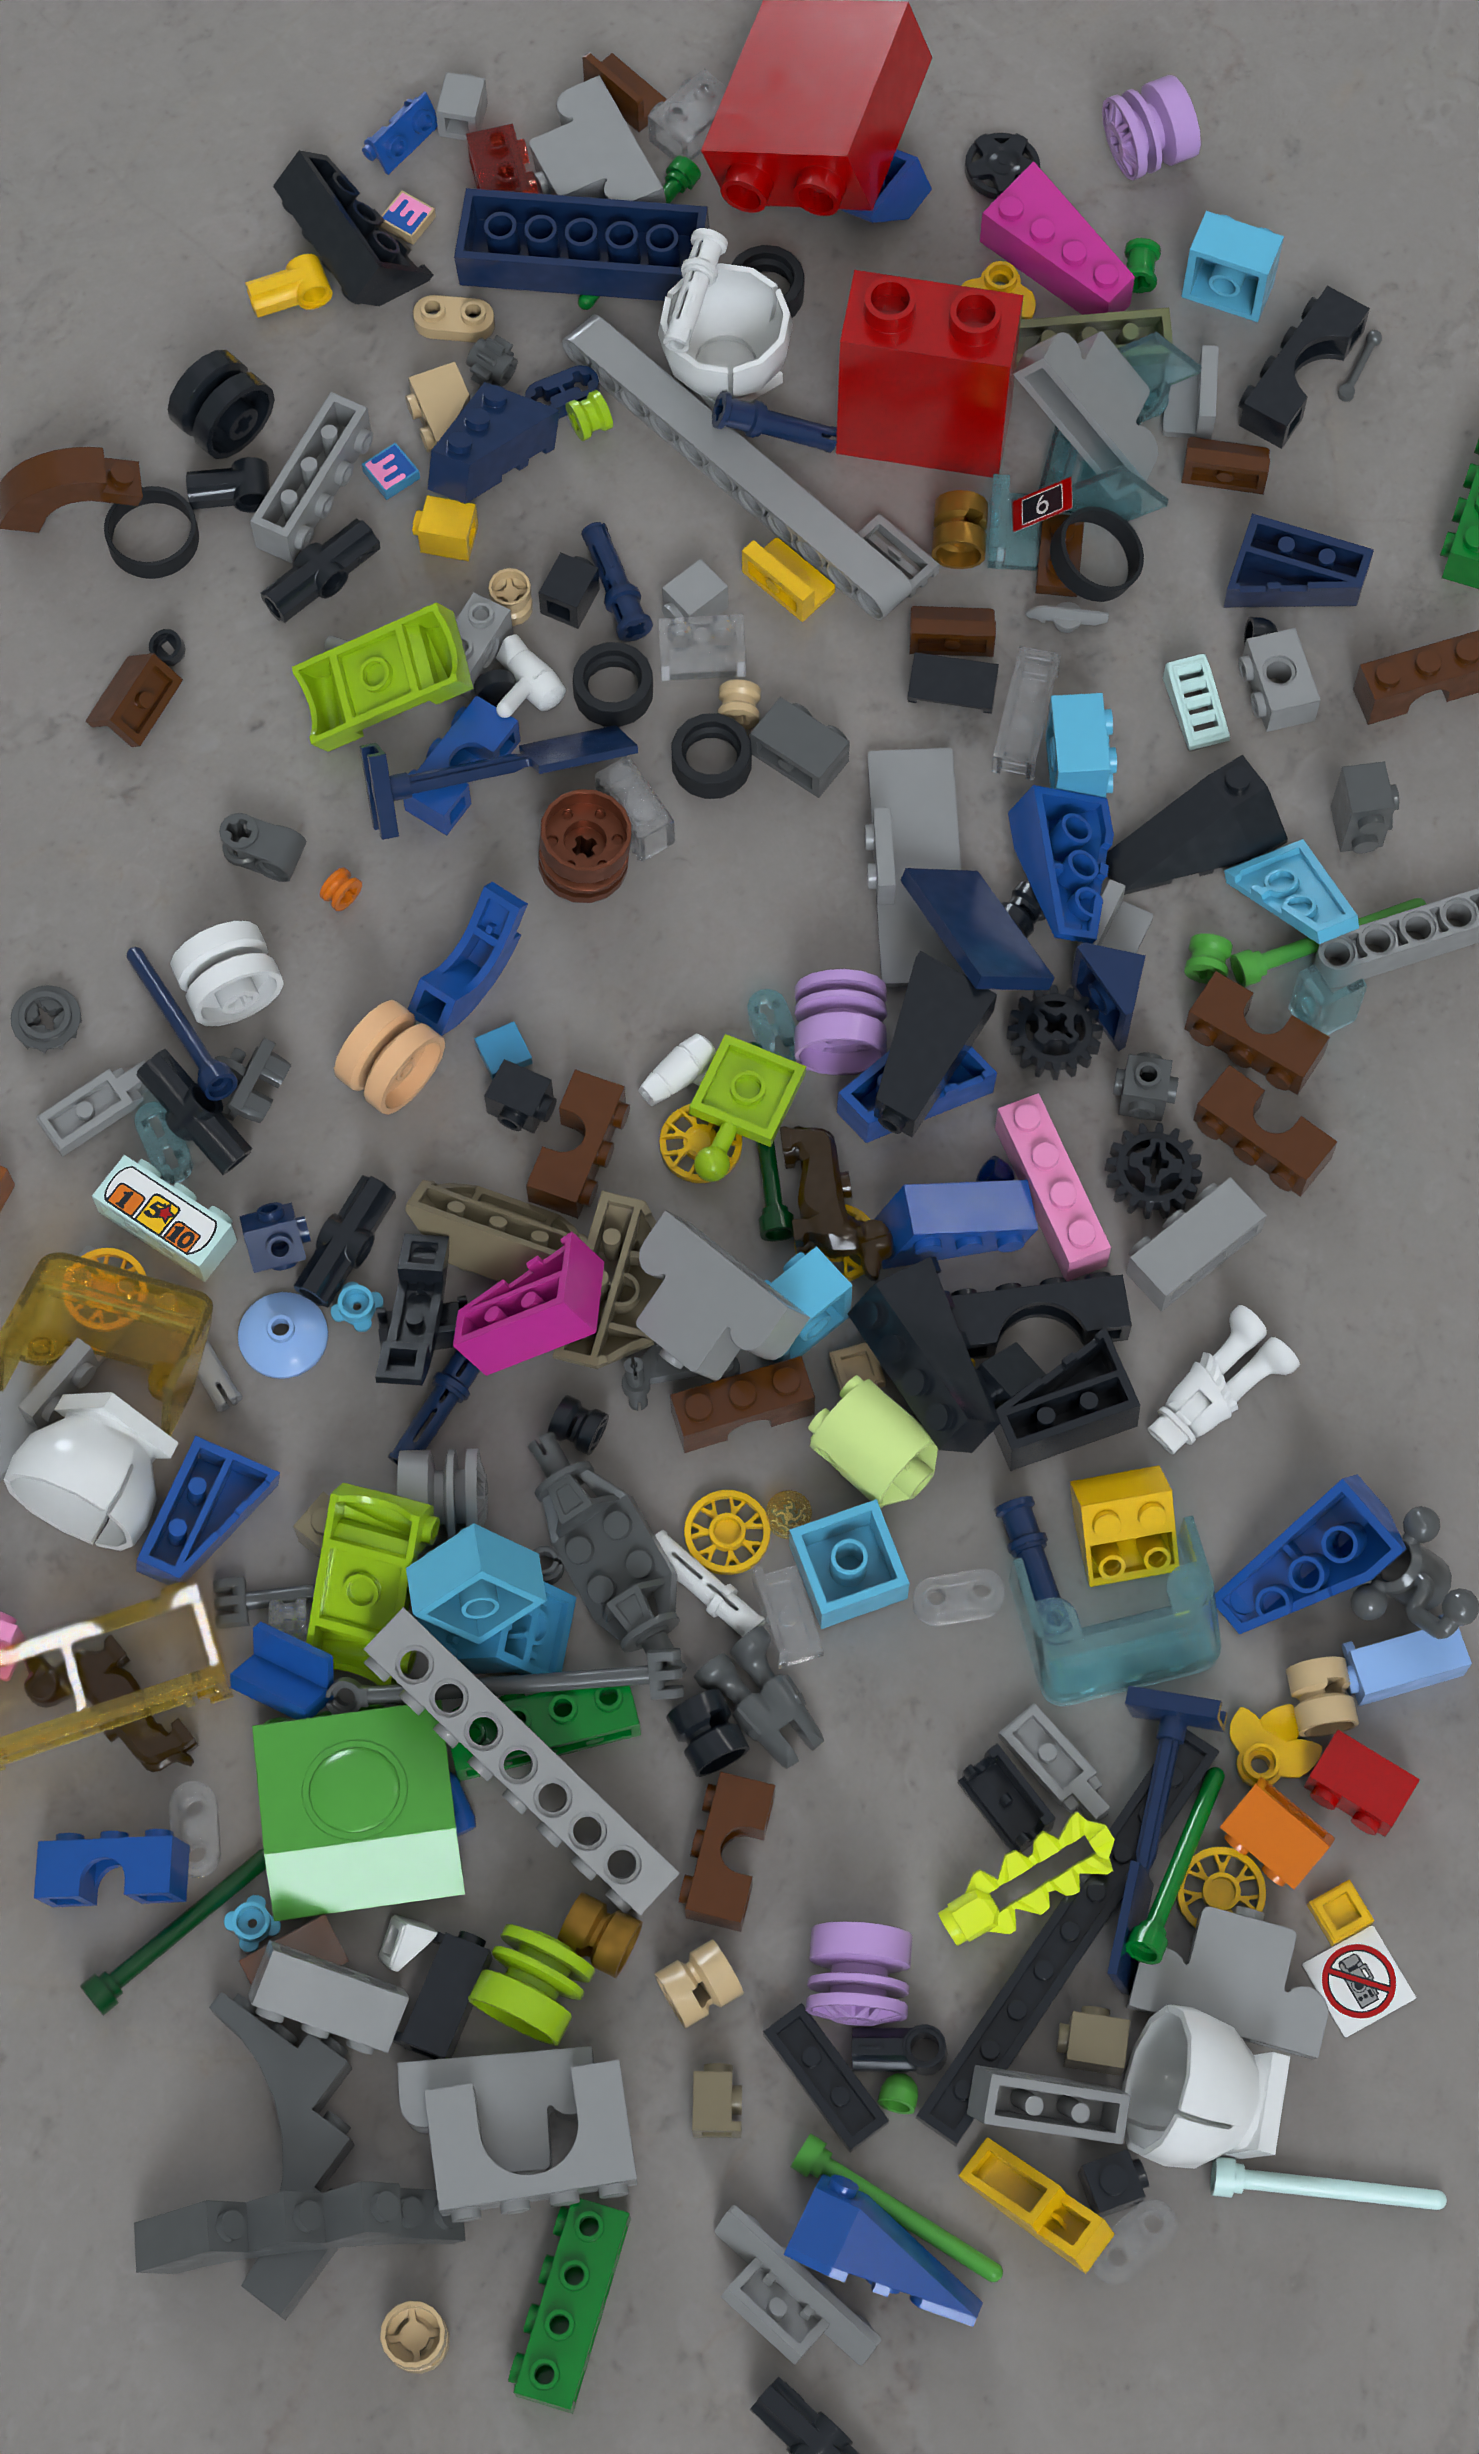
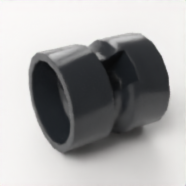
(708, 1734)

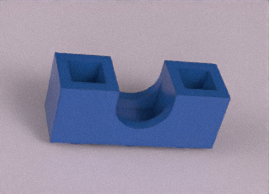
(473, 736)
(74, 1866)

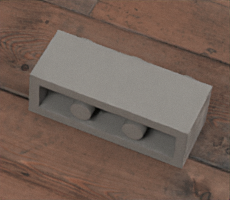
(1194, 1242)
(327, 1998)
(1048, 2104)

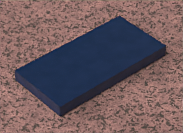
(977, 929)

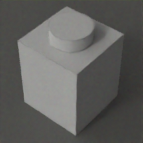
(461, 105)
(695, 593)

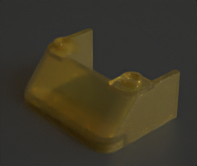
(116, 1315)

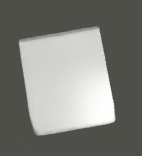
(404, 1941)

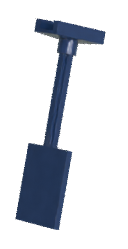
(541, 755)
(1174, 1715)

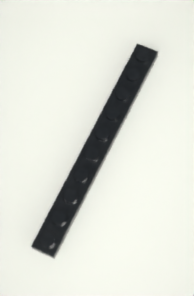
(1056, 1951)

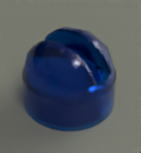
(995, 1170)

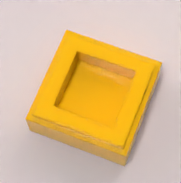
(1340, 1912)

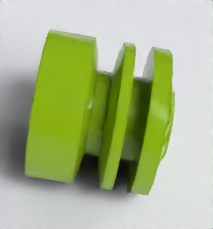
(533, 1981)

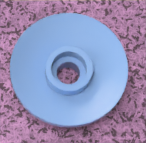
(284, 1354)

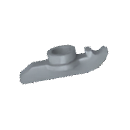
(1067, 616)

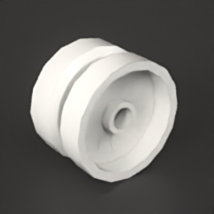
(226, 973)

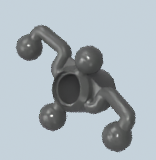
(1418, 1582)

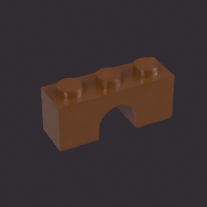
(1394, 682)
(1282, 1057)
(1288, 1157)
(567, 1178)
(767, 1393)
(735, 1810)

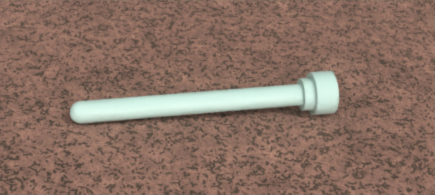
(1232, 2177)

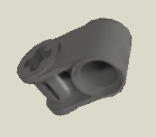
(261, 846)

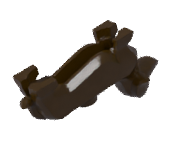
(822, 1204)
(102, 1681)

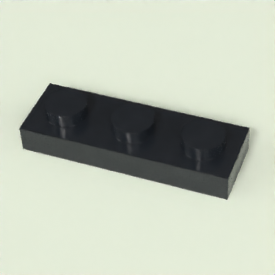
(826, 2077)

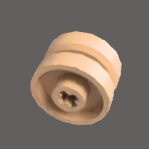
(389, 1057)

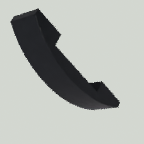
(416, 1310)

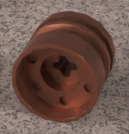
(580, 827)

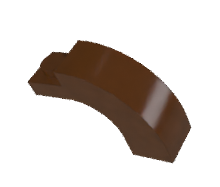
(63, 478)

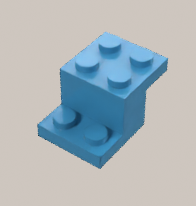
(525, 1647)

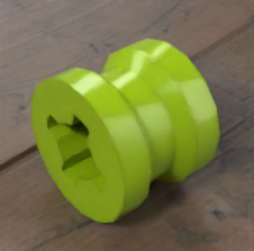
(589, 415)

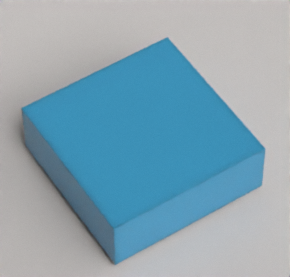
(500, 1045)

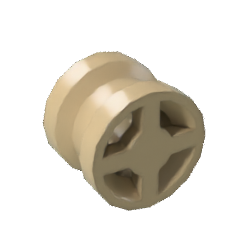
(740, 701)

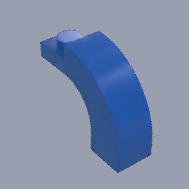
(472, 968)

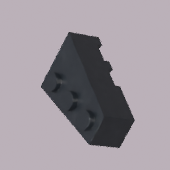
(1069, 1407)

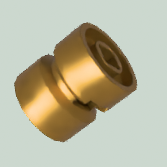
(960, 529)
(600, 1935)

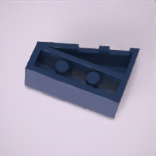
(488, 440)
(1295, 568)

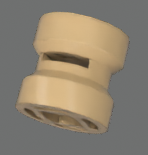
(512, 590)

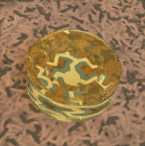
(787, 1511)

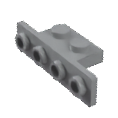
(786, 2299)

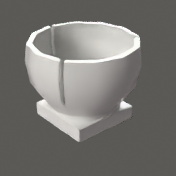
(736, 339)
(91, 1470)
(1201, 2092)

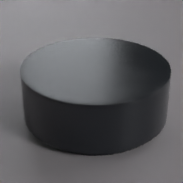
(494, 685)

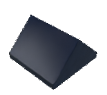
(1111, 984)

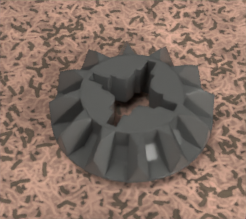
(54, 1002)

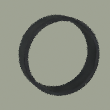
(1120, 530)
(163, 567)

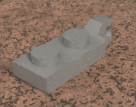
(92, 1108)
(1055, 1763)

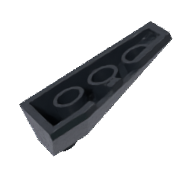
(1209, 827)

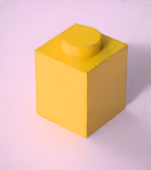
(446, 528)

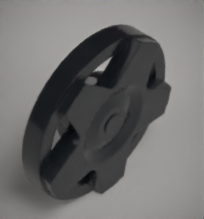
(999, 161)

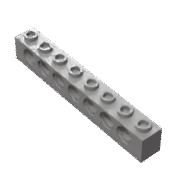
(650, 1870)

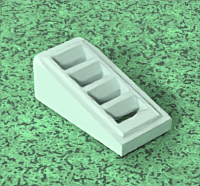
(1186, 677)

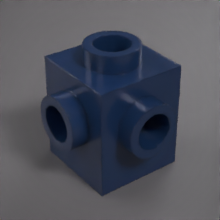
(275, 1237)

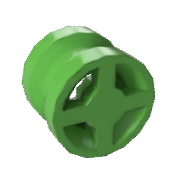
(1207, 957)

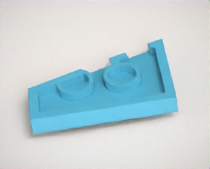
(1296, 890)

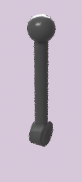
(1347, 390)

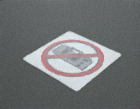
(1359, 1981)

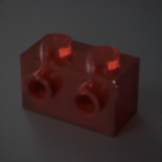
(499, 160)

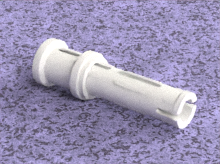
(698, 275)

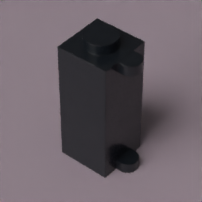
(443, 2000)

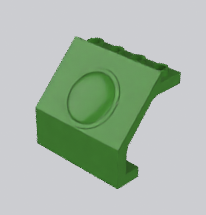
(356, 1811)

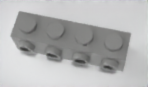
(312, 477)

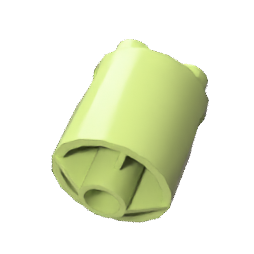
(875, 1444)

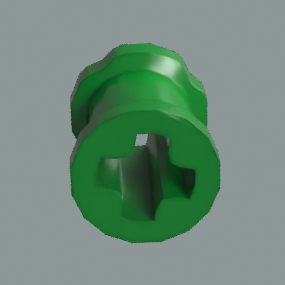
(1141, 261)

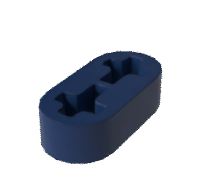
(560, 387)

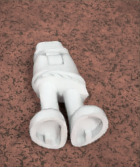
(1204, 1396)

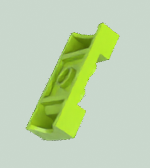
(383, 675)
(363, 1572)

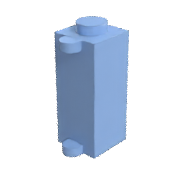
(1404, 1664)

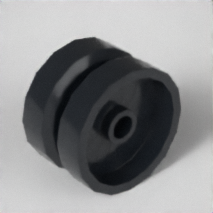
(220, 404)

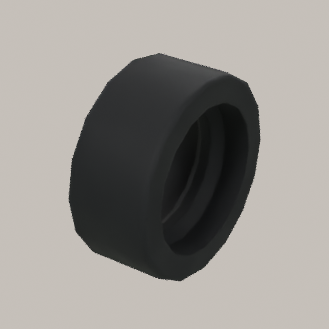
(779, 261)
(613, 655)
(711, 785)

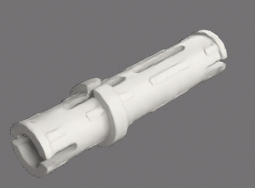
(719, 1598)

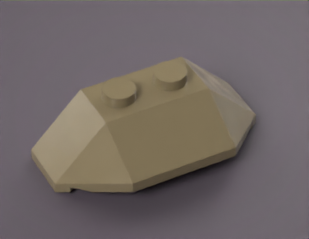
(487, 1229)
(626, 1289)

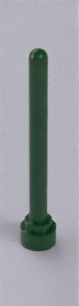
(776, 1219)
(106, 1988)

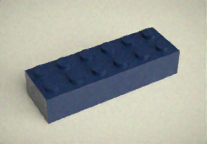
(574, 244)

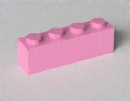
(1054, 1186)

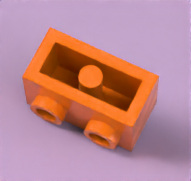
(1276, 1834)

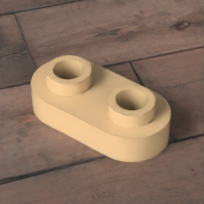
(452, 318)

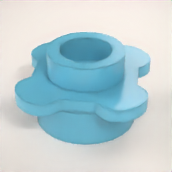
(352, 1294)
(239, 1919)

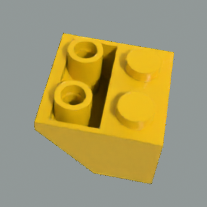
(1125, 1525)

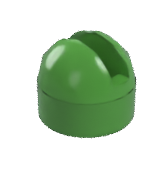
(898, 2094)

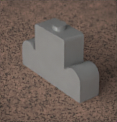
(593, 151)
(1091, 400)
(710, 1302)
(1239, 1978)
(512, 2098)

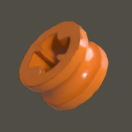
(340, 889)

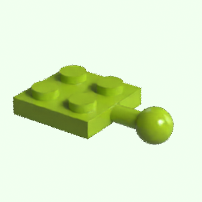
(744, 1095)

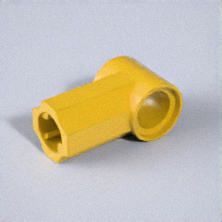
(300, 284)

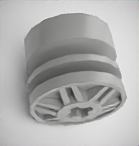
(454, 1493)

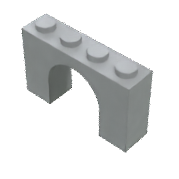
(473, 2182)

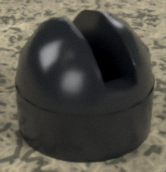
(1258, 626)
(175, 641)

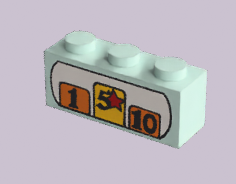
(165, 1216)

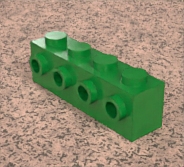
(1463, 546)
(562, 1720)
(571, 2305)

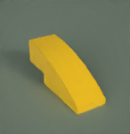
(1037, 2205)

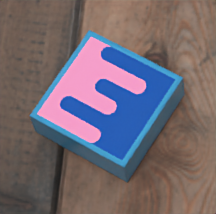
(391, 471)

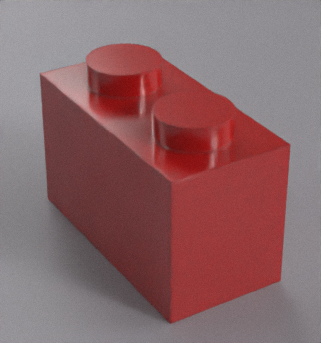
(1360, 1784)

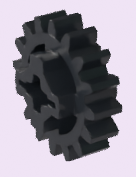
(1054, 1014)
(1172, 1173)

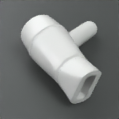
(533, 679)
(678, 1069)

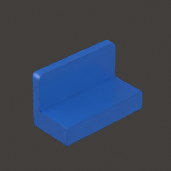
(285, 1673)

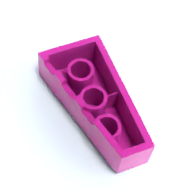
(1055, 245)

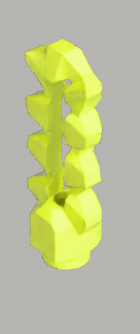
(976, 1910)

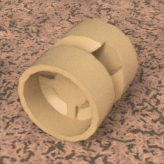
(1322, 1697)
(716, 1979)
(415, 2337)

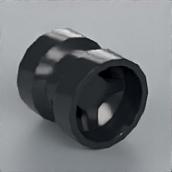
(1024, 908)
(578, 1424)

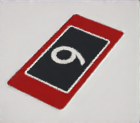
(1042, 504)

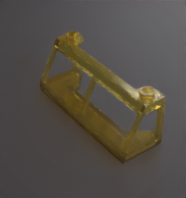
(87, 1721)

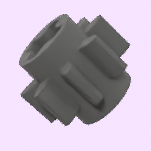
(492, 361)

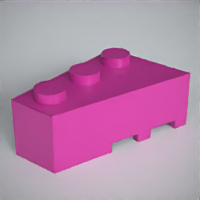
(535, 1312)

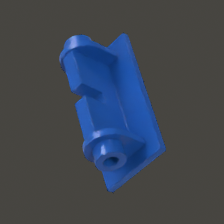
(403, 135)

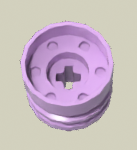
(1151, 127)
(840, 1021)
(858, 1979)

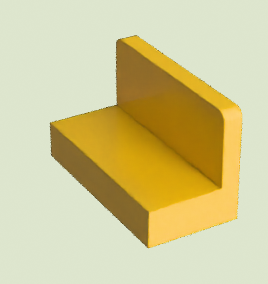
(786, 577)

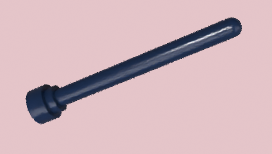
(214, 1077)

